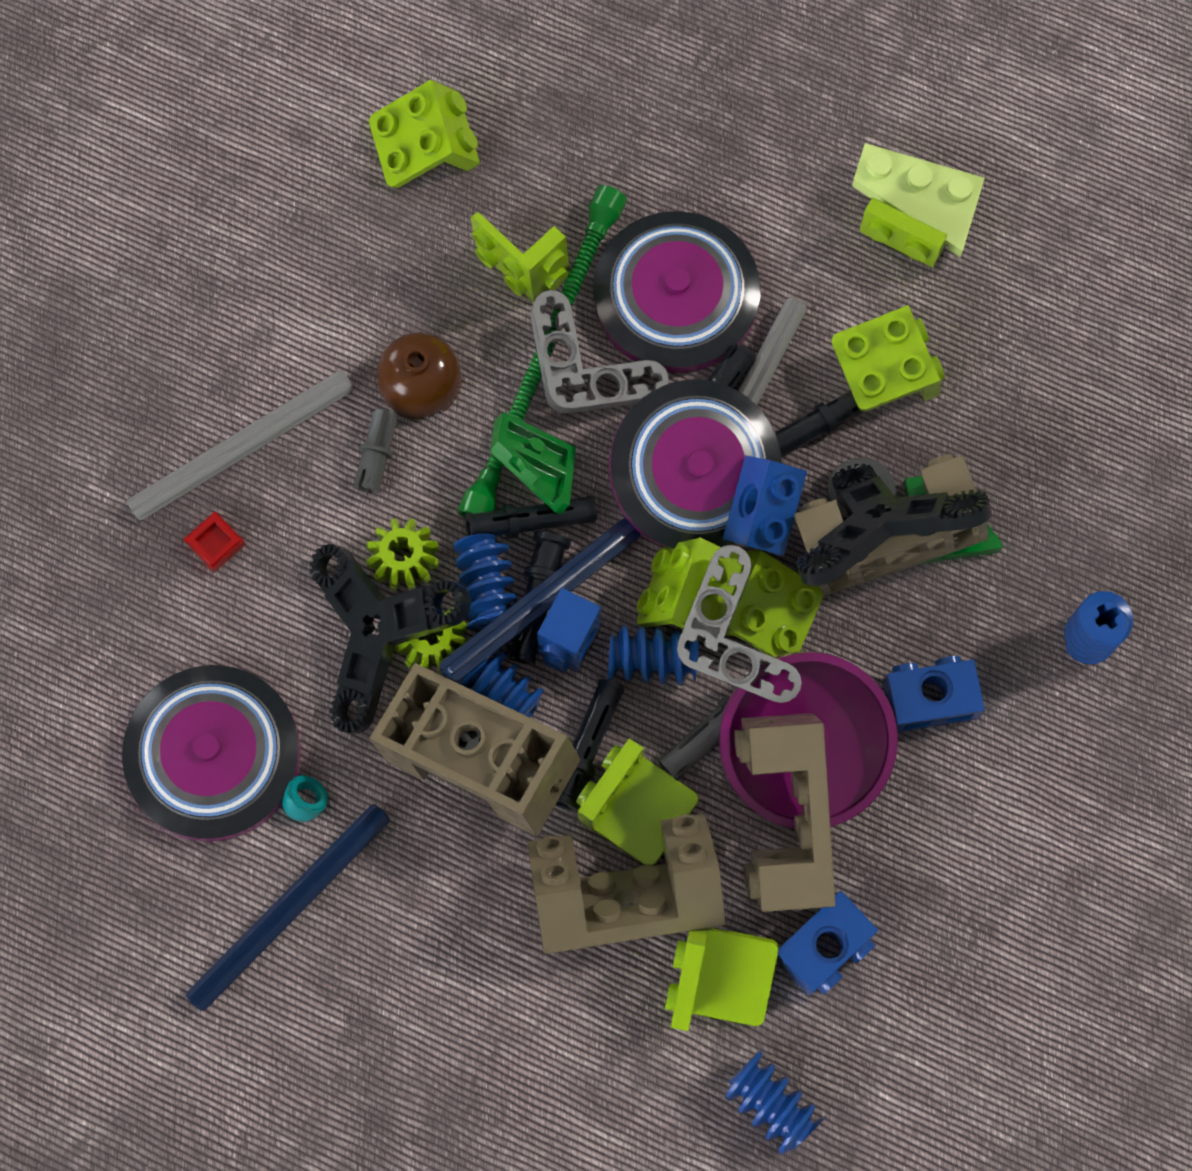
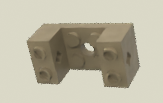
(897, 552)
(514, 767)
(802, 874)
(664, 897)

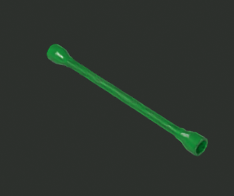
(604, 212)

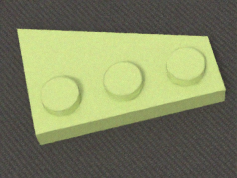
(921, 190)

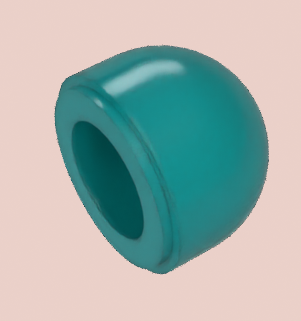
(299, 809)

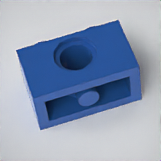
(764, 505)
(568, 631)
(955, 678)
(845, 924)

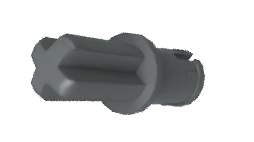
(375, 451)

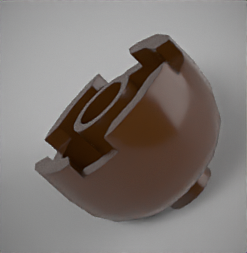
(419, 375)

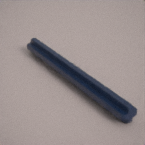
(538, 601)
(287, 907)

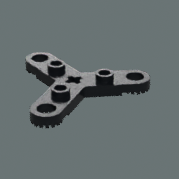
(878, 516)
(401, 620)

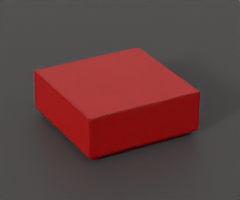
(214, 542)

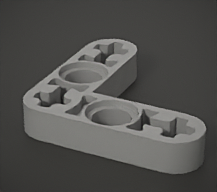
(572, 371)
(715, 630)

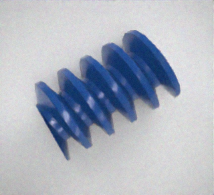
(483, 577)
(1098, 627)
(650, 655)
(499, 685)
(772, 1104)

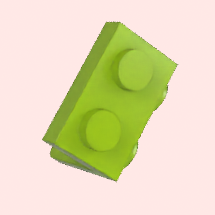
(422, 133)
(902, 232)
(531, 273)
(888, 360)
(677, 581)
(774, 607)
(632, 802)
(722, 977)

